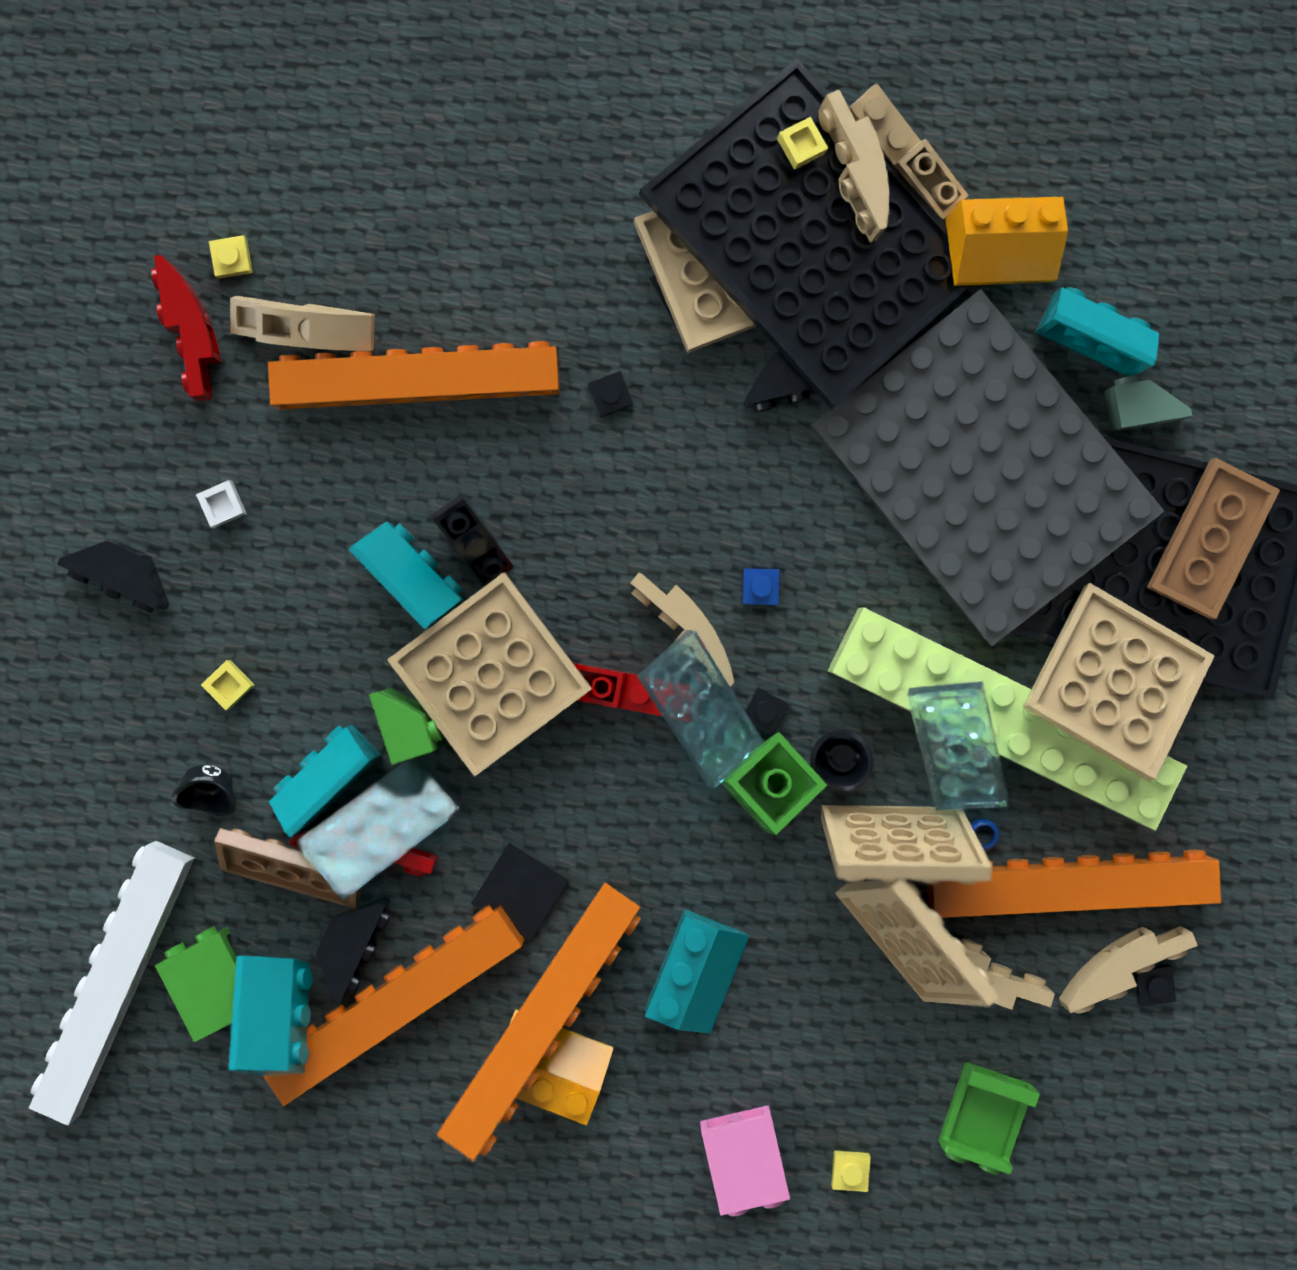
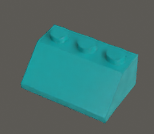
(1099, 332)
(408, 573)
(322, 778)
(695, 974)
(270, 1016)

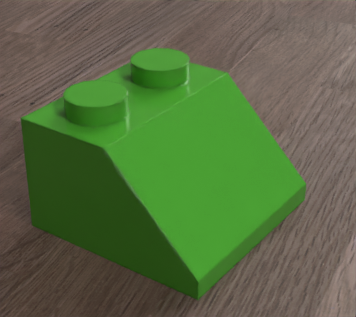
(405, 726)
(774, 784)

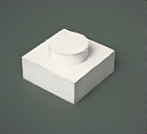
(221, 504)

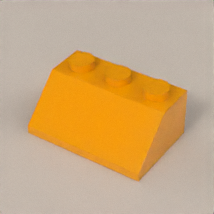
(1006, 240)
(571, 1076)

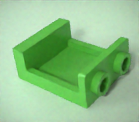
(201, 981)
(986, 1118)

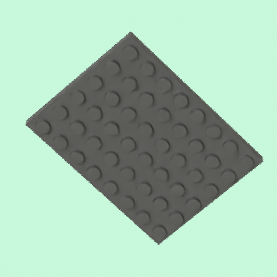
(987, 468)

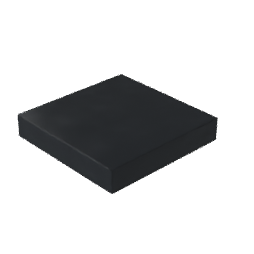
(522, 888)

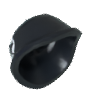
(842, 759)
(195, 789)

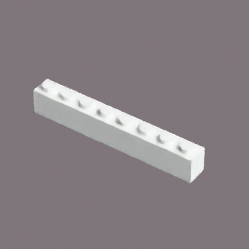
(110, 982)

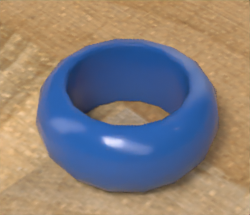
(995, 837)

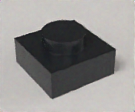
(610, 394)
(766, 710)
(1155, 986)

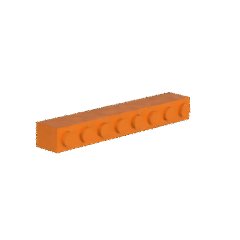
(414, 377)
(1083, 885)
(401, 998)
(538, 1022)

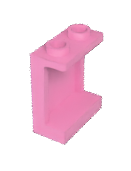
(744, 1161)

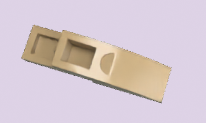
(909, 154)
(865, 176)
(302, 325)
(680, 610)
(1110, 971)
(1008, 985)

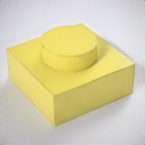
(802, 143)
(230, 257)
(227, 685)
(850, 1171)

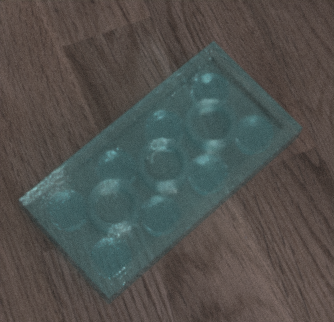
(700, 708)
(958, 745)
(377, 827)

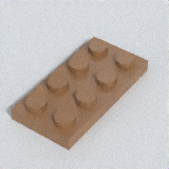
(1213, 538)
(275, 865)

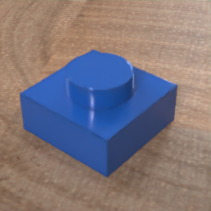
(760, 586)

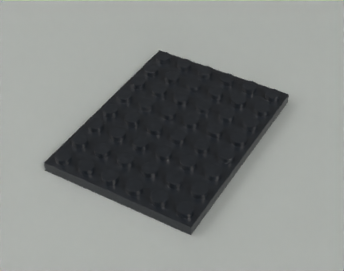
(792, 243)
(1259, 610)

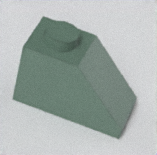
(1141, 405)

